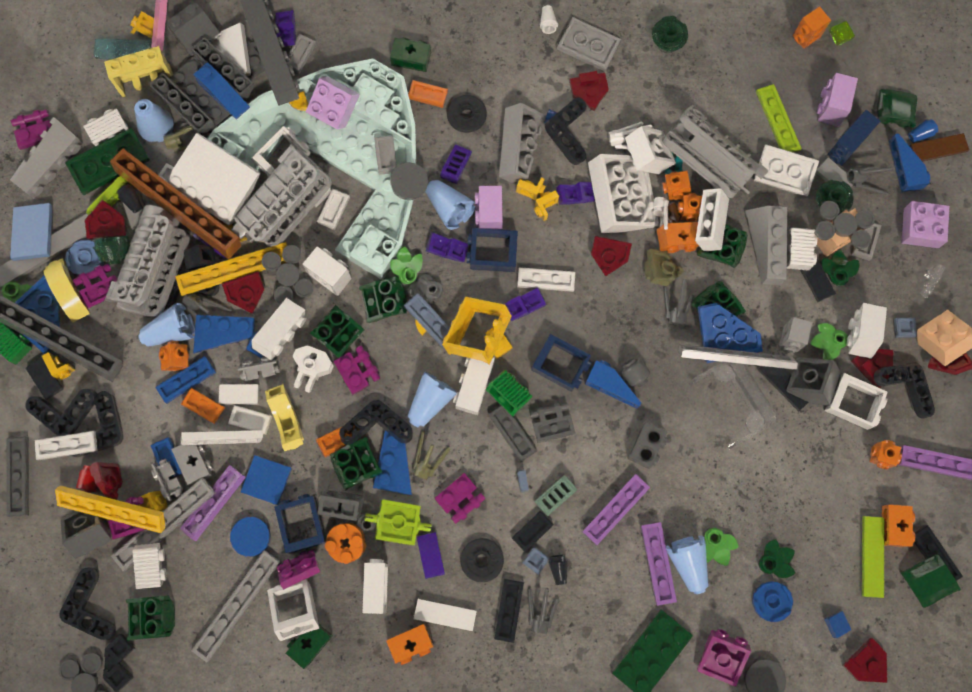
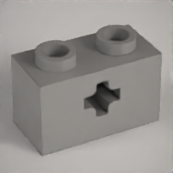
(795, 335)
(184, 456)

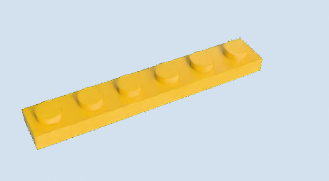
(225, 270)
(110, 509)

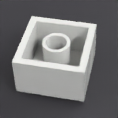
(649, 151)
(327, 270)
(866, 330)

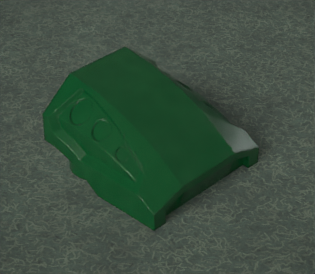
(897, 108)
(732, 247)
(721, 295)
(383, 299)
(337, 331)
(355, 464)
(930, 580)
(150, 617)

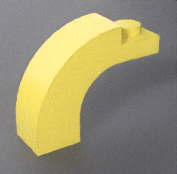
(64, 290)
(285, 417)

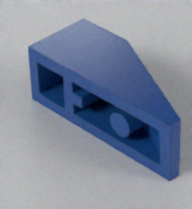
(221, 90)
(909, 167)
(610, 383)

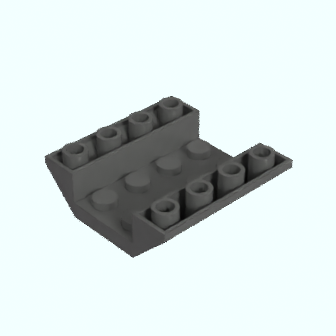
(190, 99)

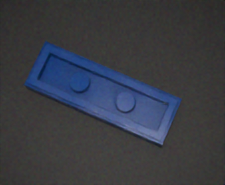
(185, 379)

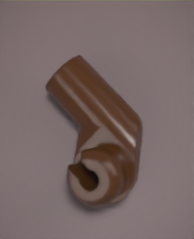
(674, 215)

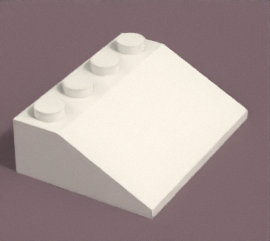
(213, 179)
(621, 194)

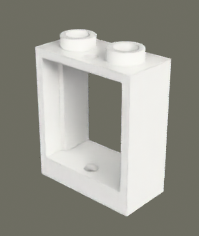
(290, 135)
(878, 403)
(375, 587)
(297, 625)

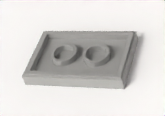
(588, 44)

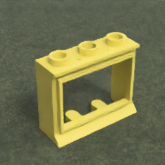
(136, 66)

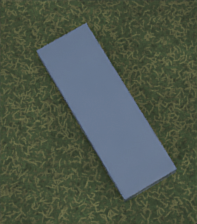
(427, 318)

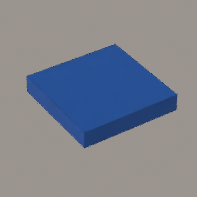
(266, 480)

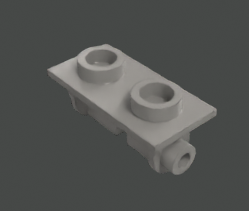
(250, 368)
(169, 487)

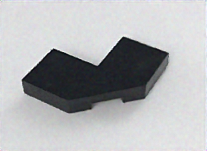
(114, 654)

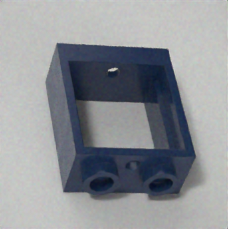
(853, 138)
(509, 266)
(555, 341)
(306, 543)

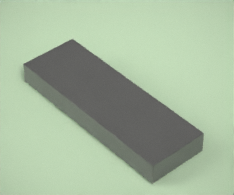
(512, 433)

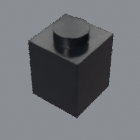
(199, 257)

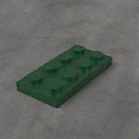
(94, 168)
(652, 653)

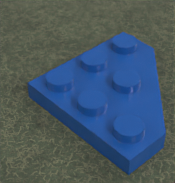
(42, 302)
(726, 331)

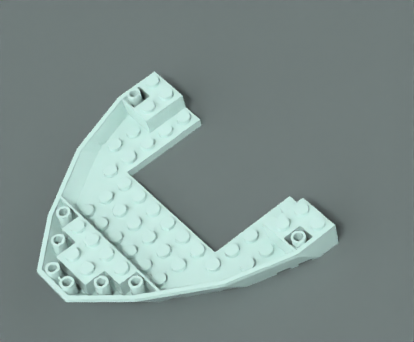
(379, 112)

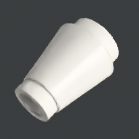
(548, 20)

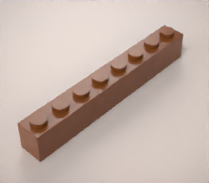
(176, 203)

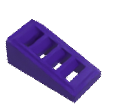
(454, 178)

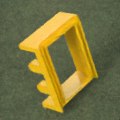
(461, 322)

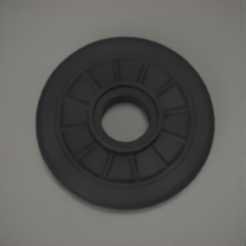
(469, 124)
(470, 554)

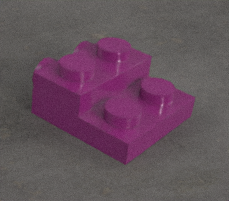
(724, 657)

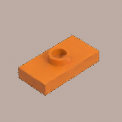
(427, 93)
(202, 405)
(331, 442)

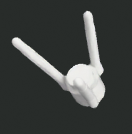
(617, 137)
(659, 209)

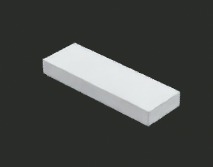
(546, 279)
(65, 445)
(445, 614)

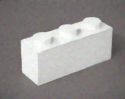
(712, 219)
(279, 329)
(473, 385)

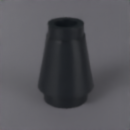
(130, 198)
(559, 566)

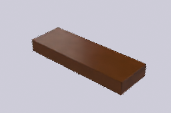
(940, 147)

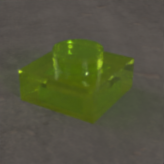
(842, 33)

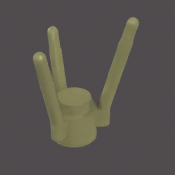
(174, 139)
(423, 468)

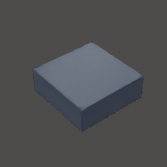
(905, 327)
(522, 479)
(536, 560)

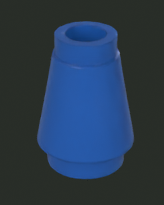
(924, 130)

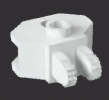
(311, 367)

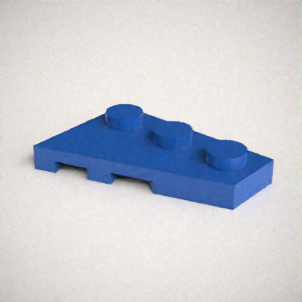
(221, 330)
(394, 467)

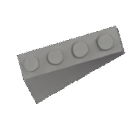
(519, 140)
(46, 159)
(769, 239)

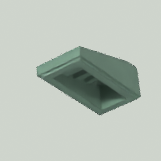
(567, 483)

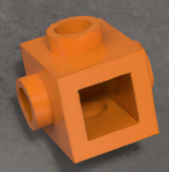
(676, 185)
(686, 207)
(174, 356)
(880, 457)

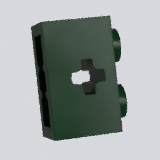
(410, 54)
(304, 656)

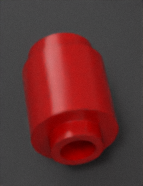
(86, 481)

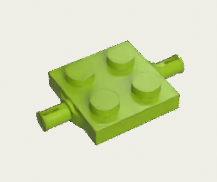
(397, 522)

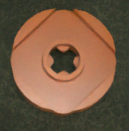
(356, 541)

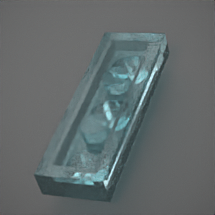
(118, 47)

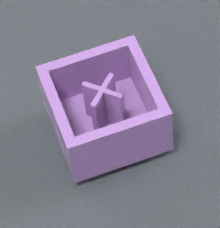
(837, 99)
(332, 102)
(489, 204)
(925, 224)

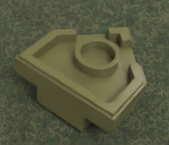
(660, 268)

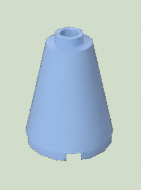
(152, 121)
(450, 204)
(168, 326)
(429, 399)
(691, 562)

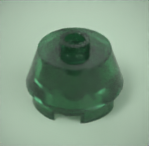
(669, 34)
(835, 191)
(111, 249)

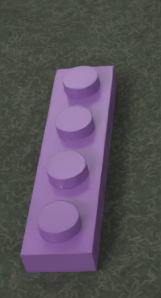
(936, 462)
(616, 509)
(203, 516)
(658, 563)

